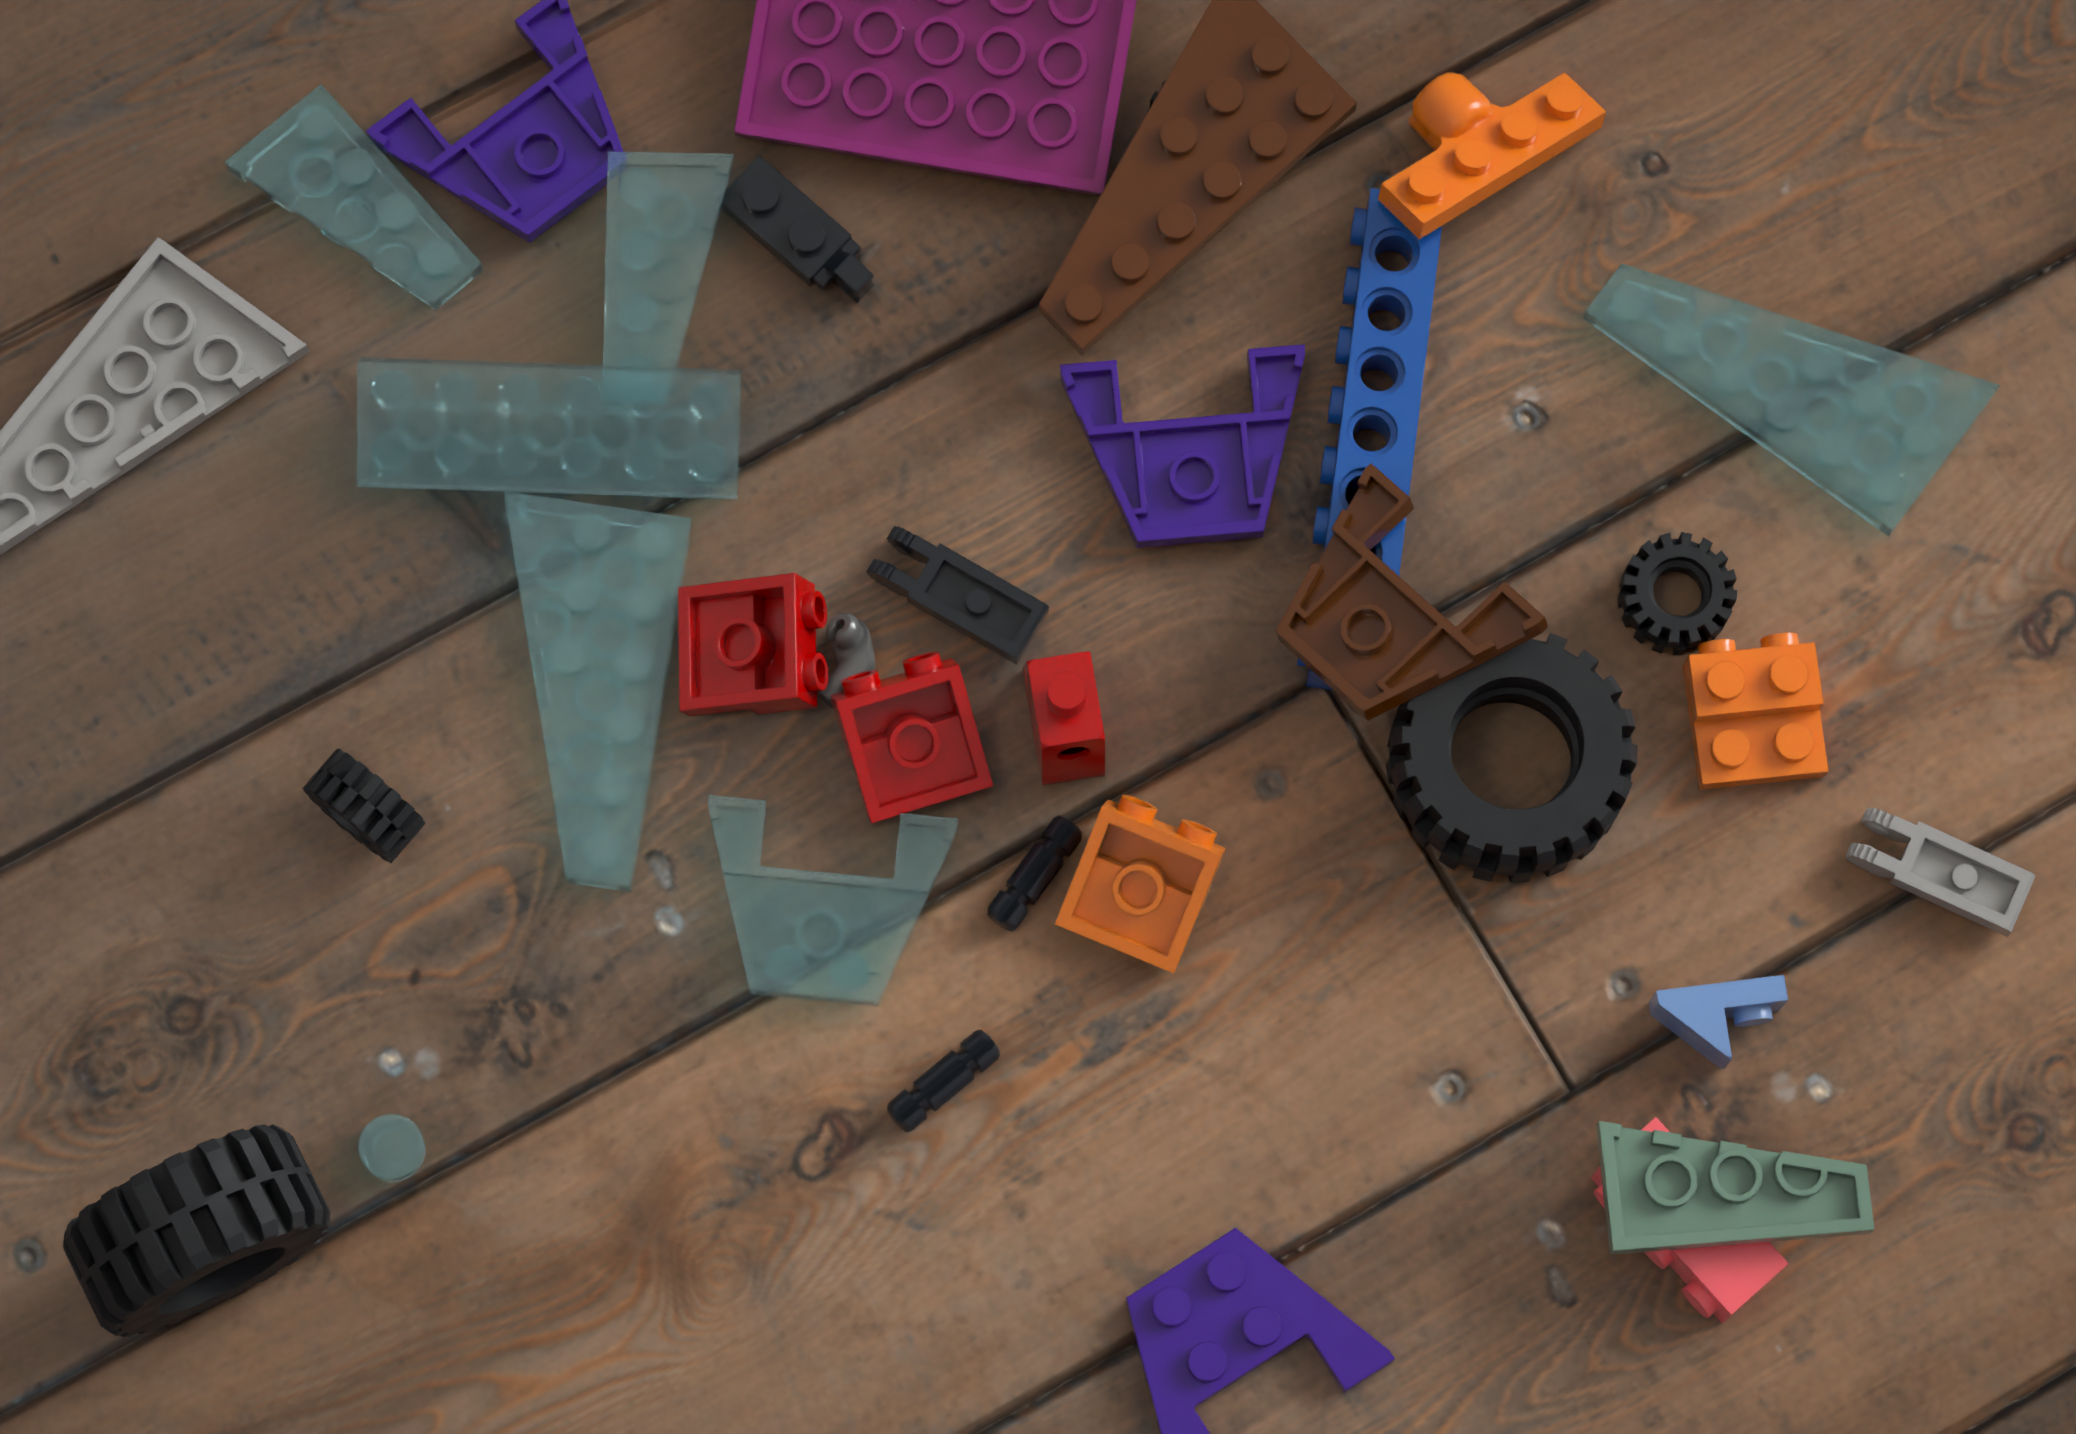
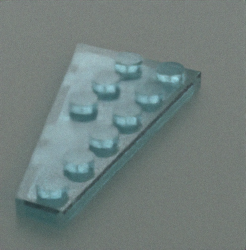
(1826, 404)
(600, 643)

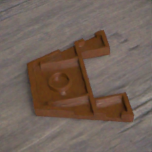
(1373, 631)

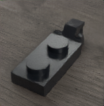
(796, 230)

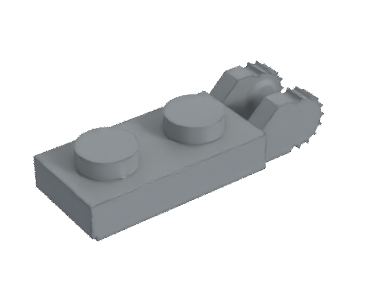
(1946, 871)

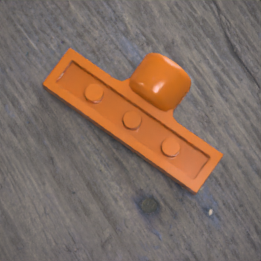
(1482, 145)

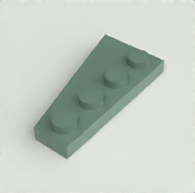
(1703, 1193)

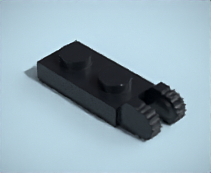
(963, 595)

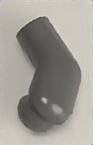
(851, 651)

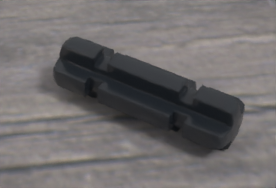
(1034, 873)
(943, 1080)

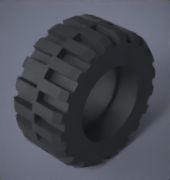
(1515, 839)
(196, 1230)

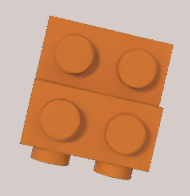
(1755, 712)
(1141, 882)

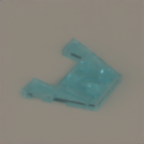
(823, 930)

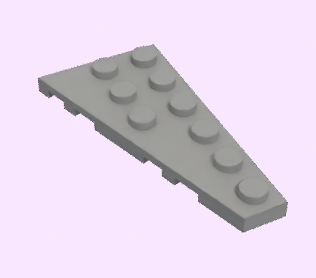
(134, 380)

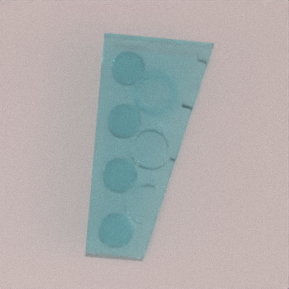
(344, 185)
(657, 249)

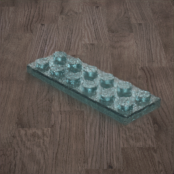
(548, 428)

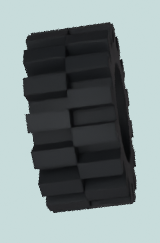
(1677, 556)
(364, 805)

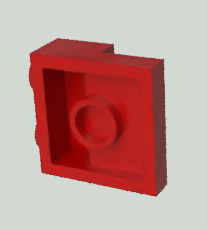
(750, 645)
(911, 736)

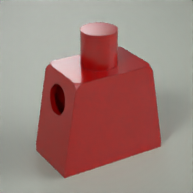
(1065, 716)

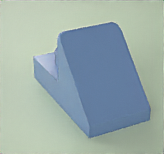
(1701, 1011)

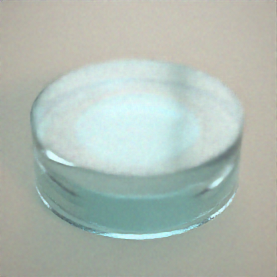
(392, 1148)

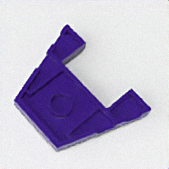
(533, 154)
(1195, 473)
(1228, 1316)

